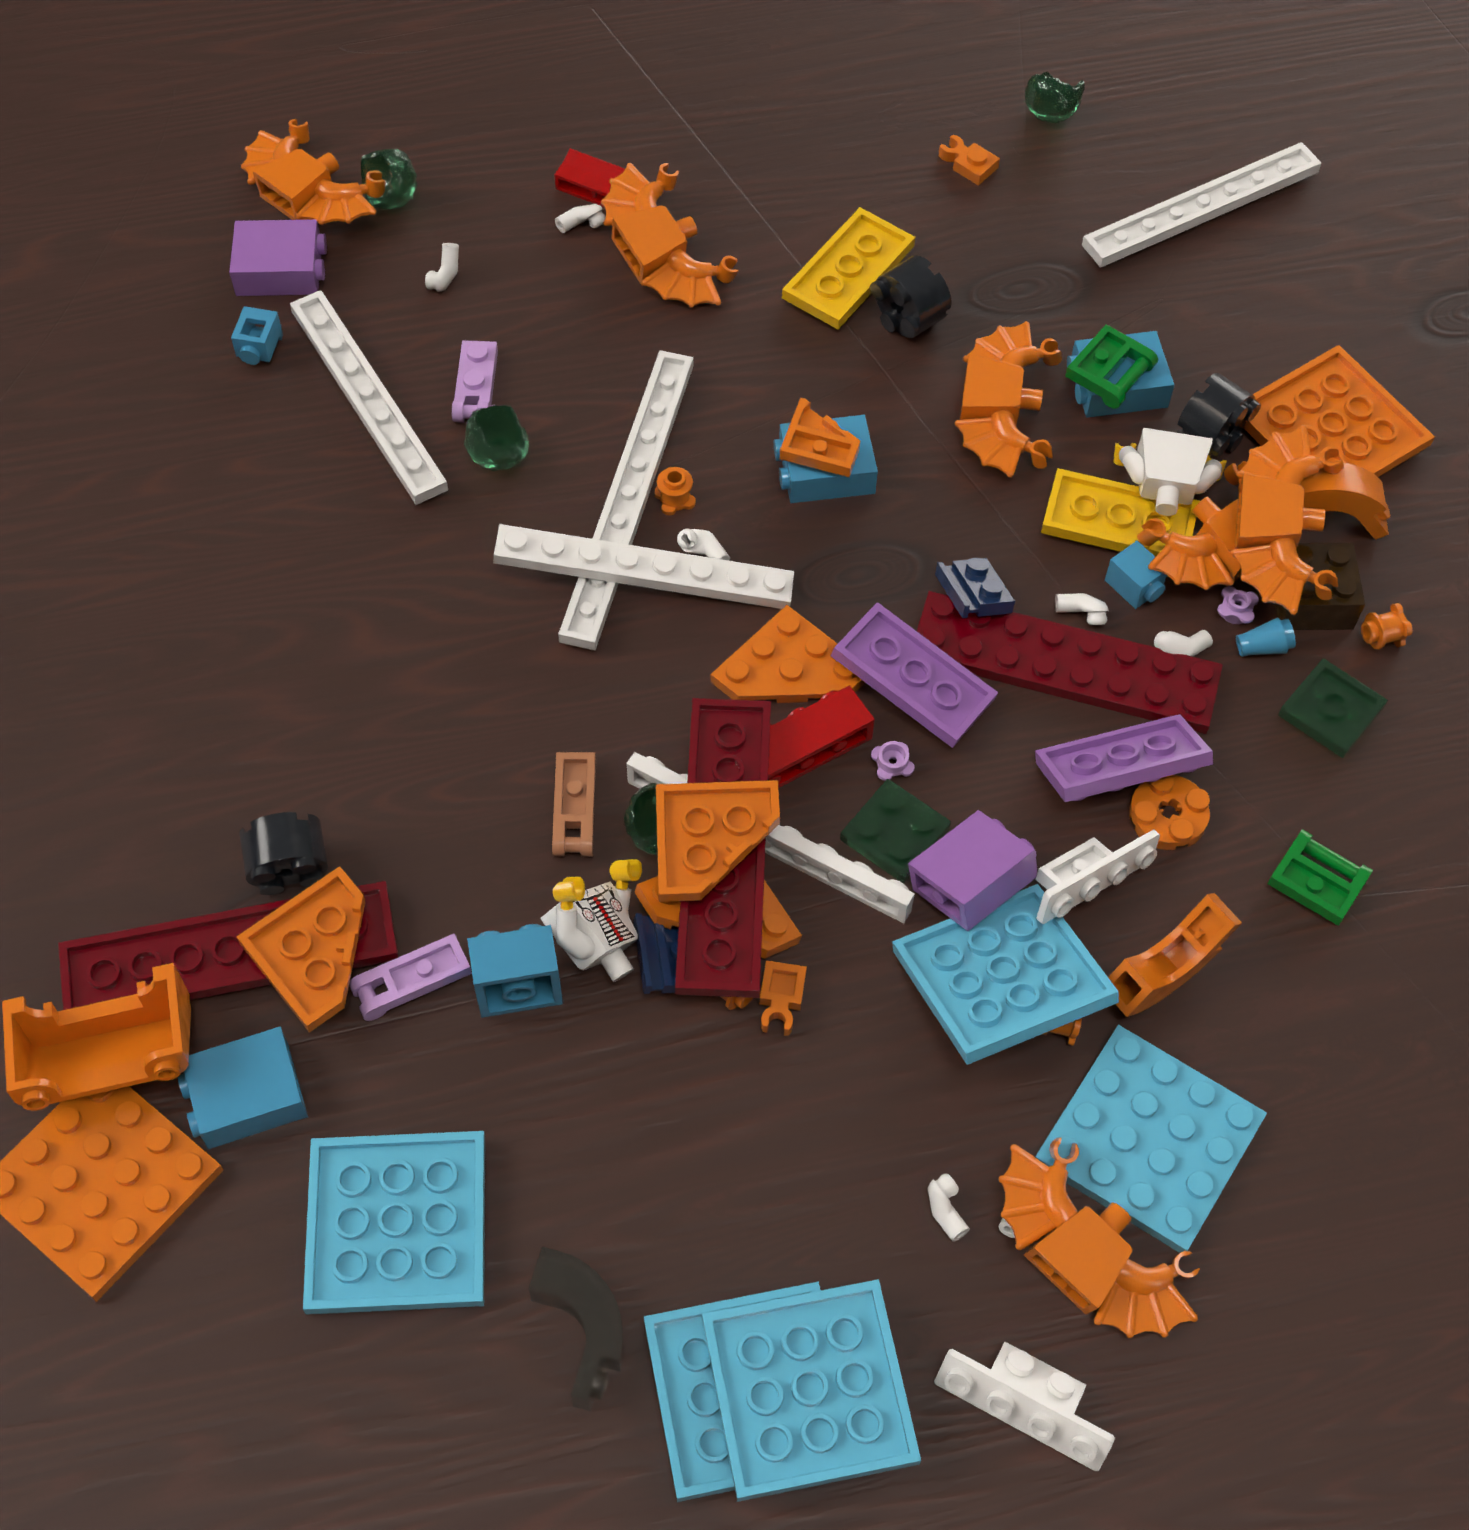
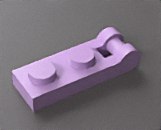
(474, 378)
(410, 976)

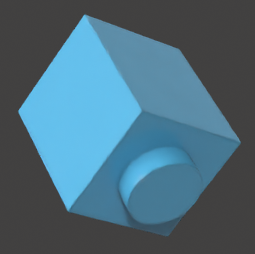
(1131, 577)

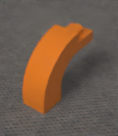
(1351, 492)
(1176, 958)

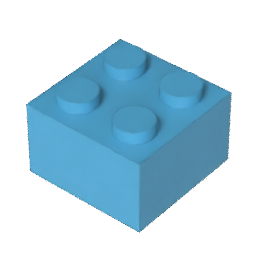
(515, 970)

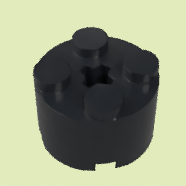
(911, 297)
(1219, 414)
(283, 852)

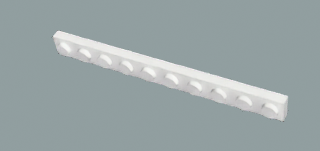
(629, 493)

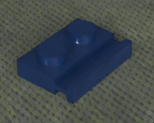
(975, 587)
(656, 954)

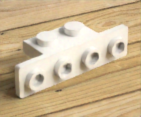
(1088, 870)
(1030, 1399)

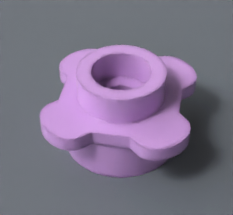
(1234, 613)
(892, 750)

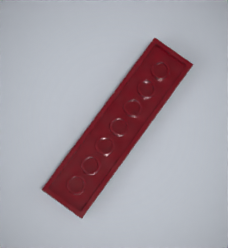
(1075, 663)
(724, 930)
(202, 951)

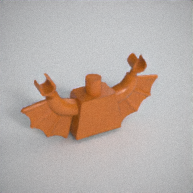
(303, 185)
(656, 243)
(996, 395)
(1274, 515)
(1202, 557)
(1085, 1250)

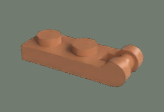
(574, 803)

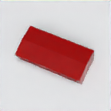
(585, 176)

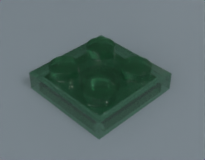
(1332, 707)
(894, 829)

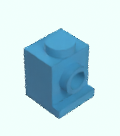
(255, 342)

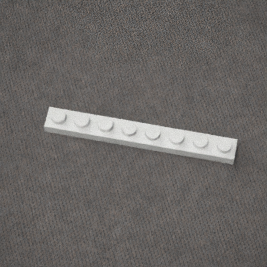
(1200, 204)
(369, 398)
(643, 566)
(793, 849)

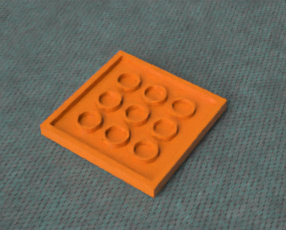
(1340, 410)
(101, 1184)

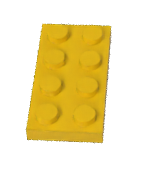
(846, 265)
(1106, 512)

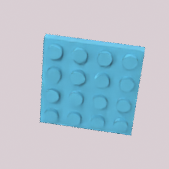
(1004, 976)
(1153, 1138)
(395, 1223)
(809, 1390)
(689, 1394)

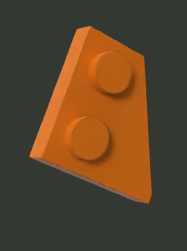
(819, 442)

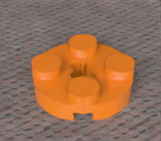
(1179, 793)

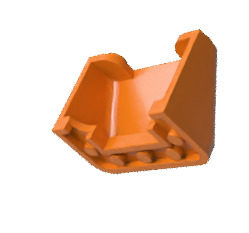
(97, 1045)

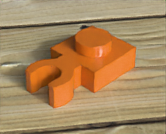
(970, 162)
(781, 991)

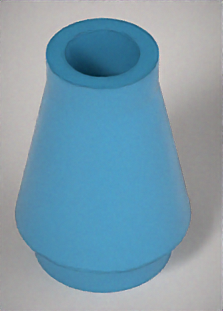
(1269, 638)

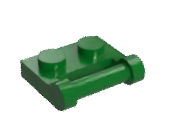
(1101, 360)
(1315, 885)

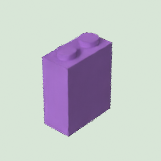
(277, 257)
(973, 869)

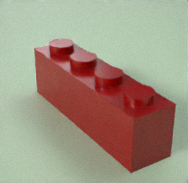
(817, 735)

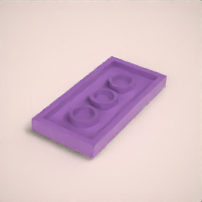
(914, 674)
(1123, 758)

